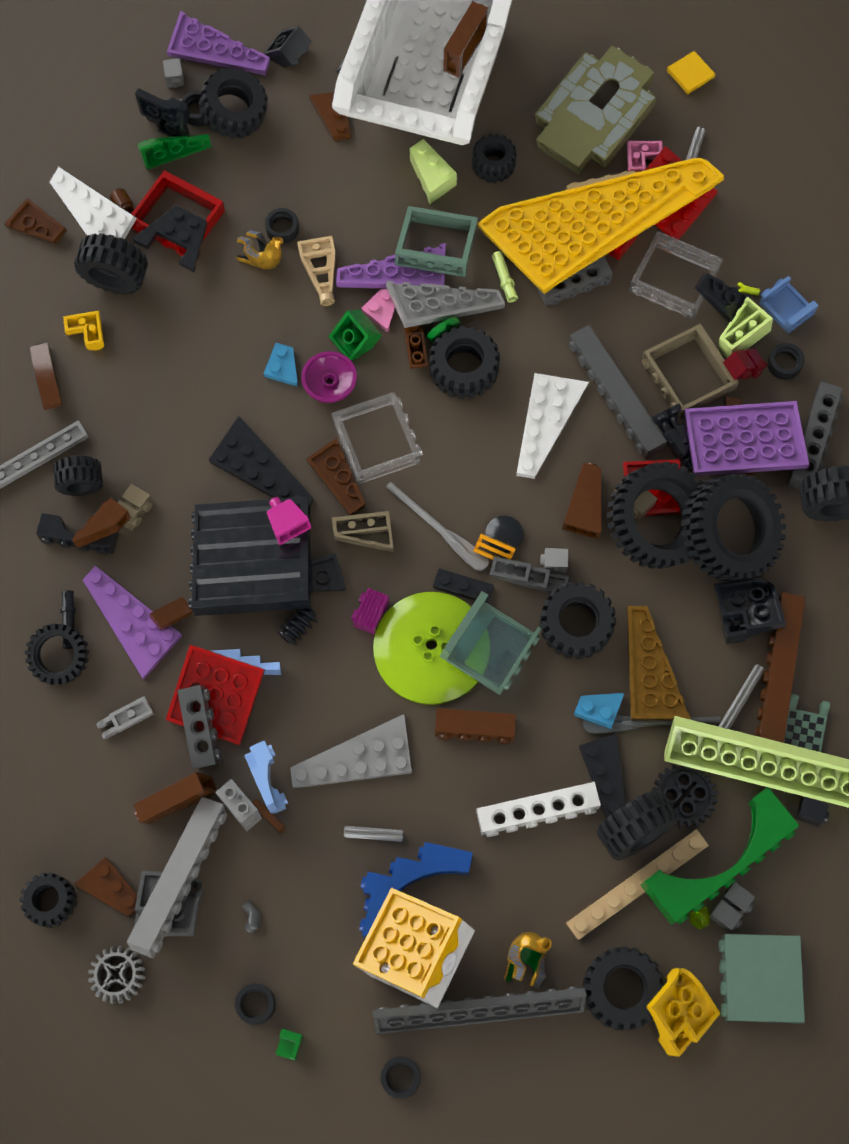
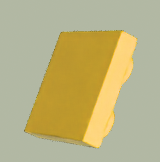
(690, 72)

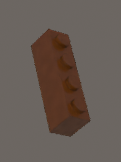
(475, 725)

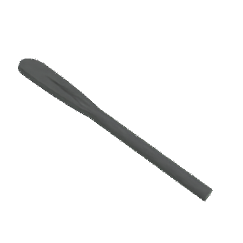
(623, 723)

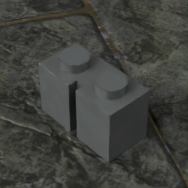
(732, 906)

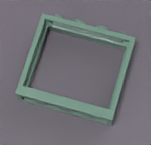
(430, 261)

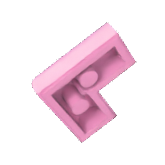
(639, 152)

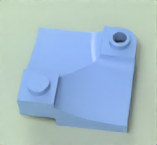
(260, 765)

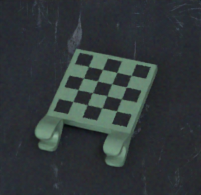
(806, 728)

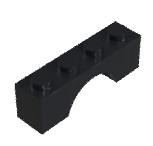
(52, 530)

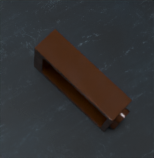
(465, 39)

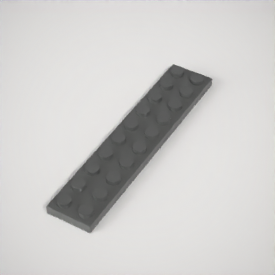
(479, 1010)

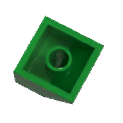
(354, 334)

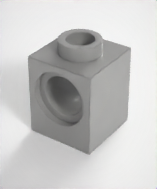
(173, 73)
(555, 560)

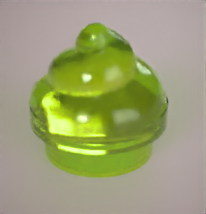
(700, 918)

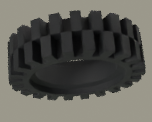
(34, 650)

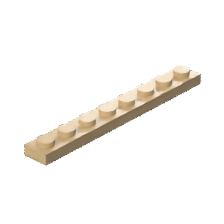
(631, 889)

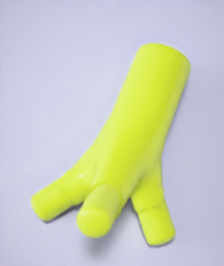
(749, 290)

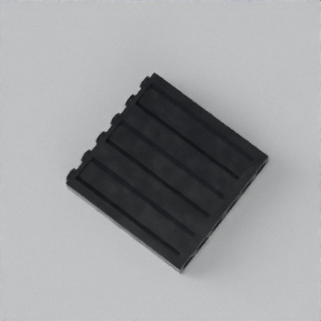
(241, 563)

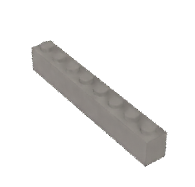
(177, 878)

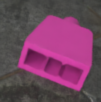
(287, 520)

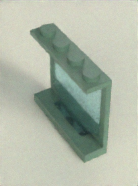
(489, 645)

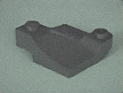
(185, 922)

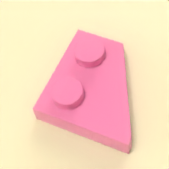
(380, 309)

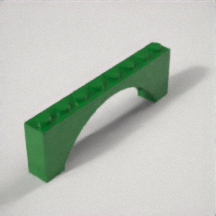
(679, 895)

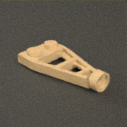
(314, 249)

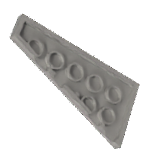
(439, 302)
(367, 756)

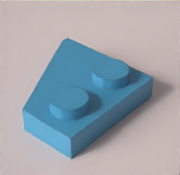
(282, 365)
(599, 708)

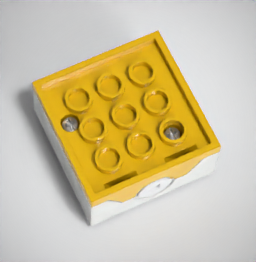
(414, 947)

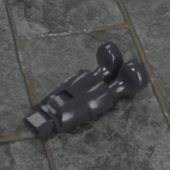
(676, 435)

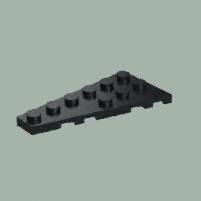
(252, 462)

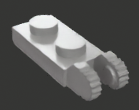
(126, 717)

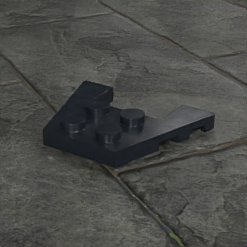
(179, 228)

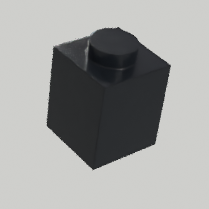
(812, 812)

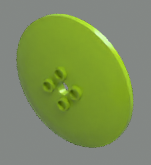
(402, 650)

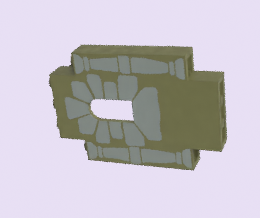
(582, 131)

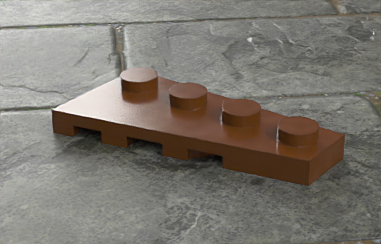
(334, 472)

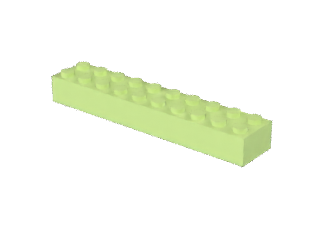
(758, 761)

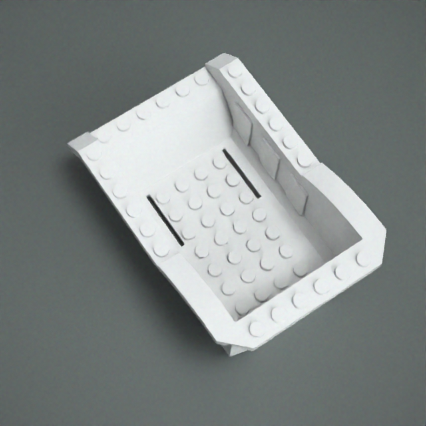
(397, 67)

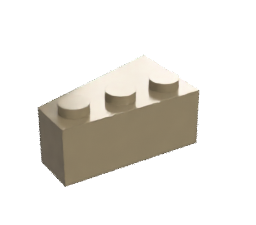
(365, 530)

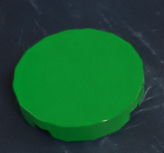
(444, 326)

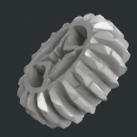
(109, 981)

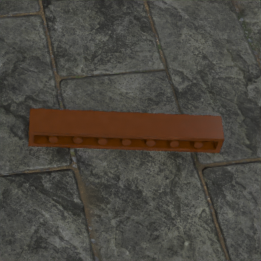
(780, 670)

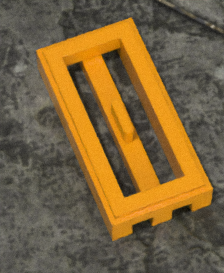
(496, 542)

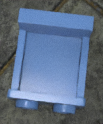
(786, 305)

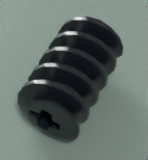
(297, 626)

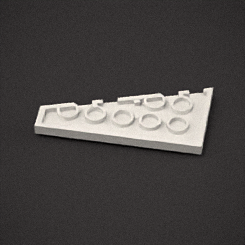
(90, 208)
(548, 412)

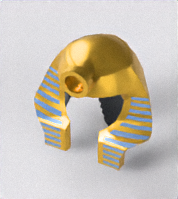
(269, 254)

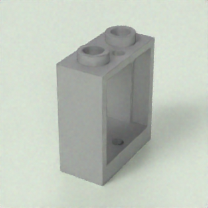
(239, 805)

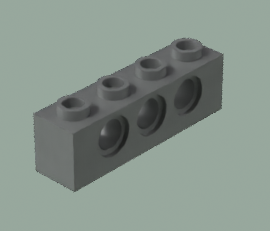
(599, 269)
(190, 719)

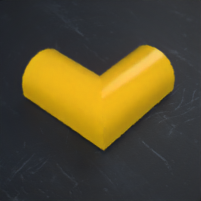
(86, 323)

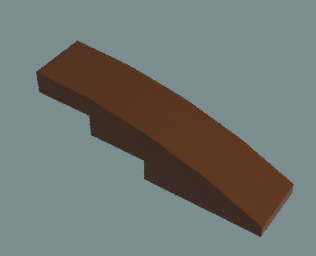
(45, 376)

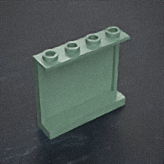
(761, 978)

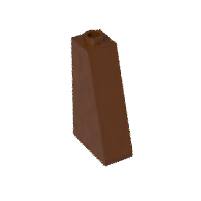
(585, 505)
(175, 797)

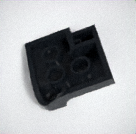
(168, 115)
(747, 608)

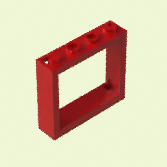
(184, 188)

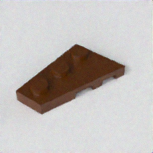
(35, 222)

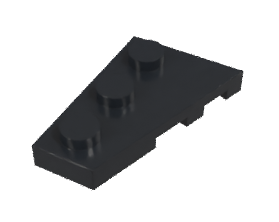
(721, 296)

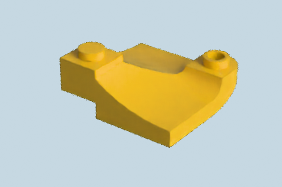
(682, 1011)

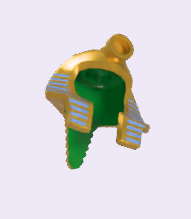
(530, 950)

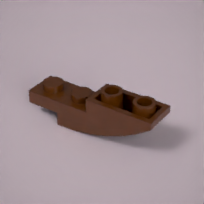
(415, 346)

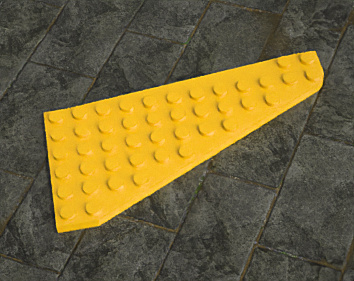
(575, 227)

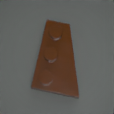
(335, 123)
(109, 886)

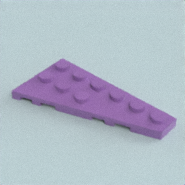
(209, 46)

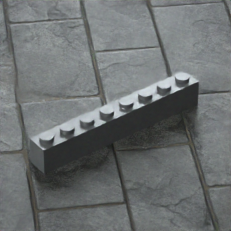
(617, 392)

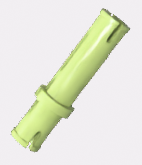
(507, 283)

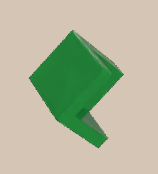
(289, 1044)

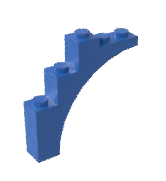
(434, 861)

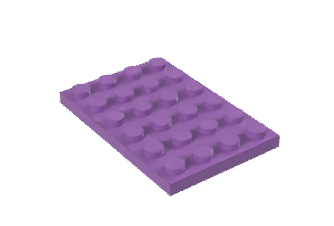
(746, 438)

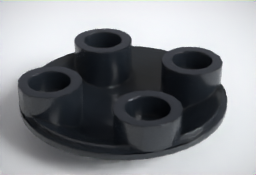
(506, 530)

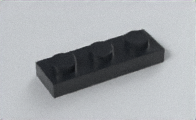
(461, 585)

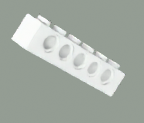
(585, 792)

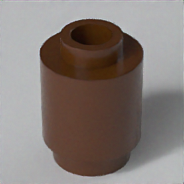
(122, 199)

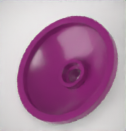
(329, 367)

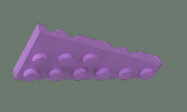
(378, 272)
(131, 622)

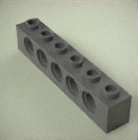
(832, 396)

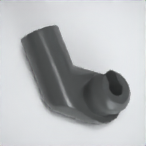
(254, 917)

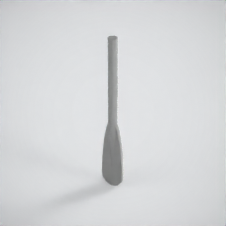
(457, 543)

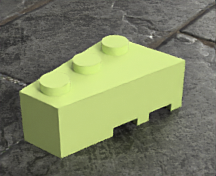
(432, 171)
(745, 329)

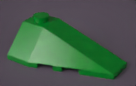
(167, 149)

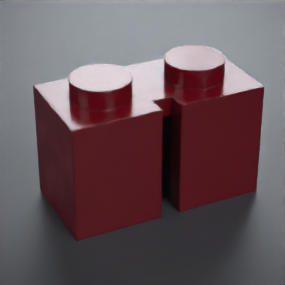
(745, 364)

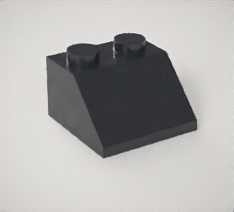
(288, 47)

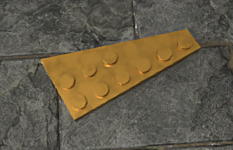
(651, 678)

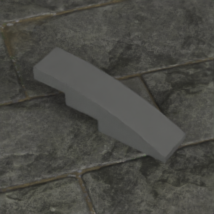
(526, 575)

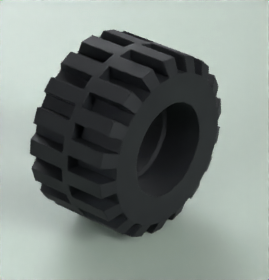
(496, 146)
(77, 475)
(36, 888)

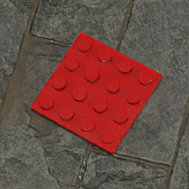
(679, 221)
(231, 688)

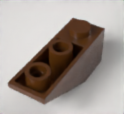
(106, 521)

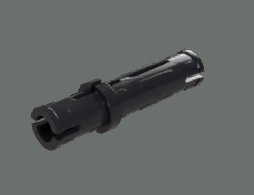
(67, 613)

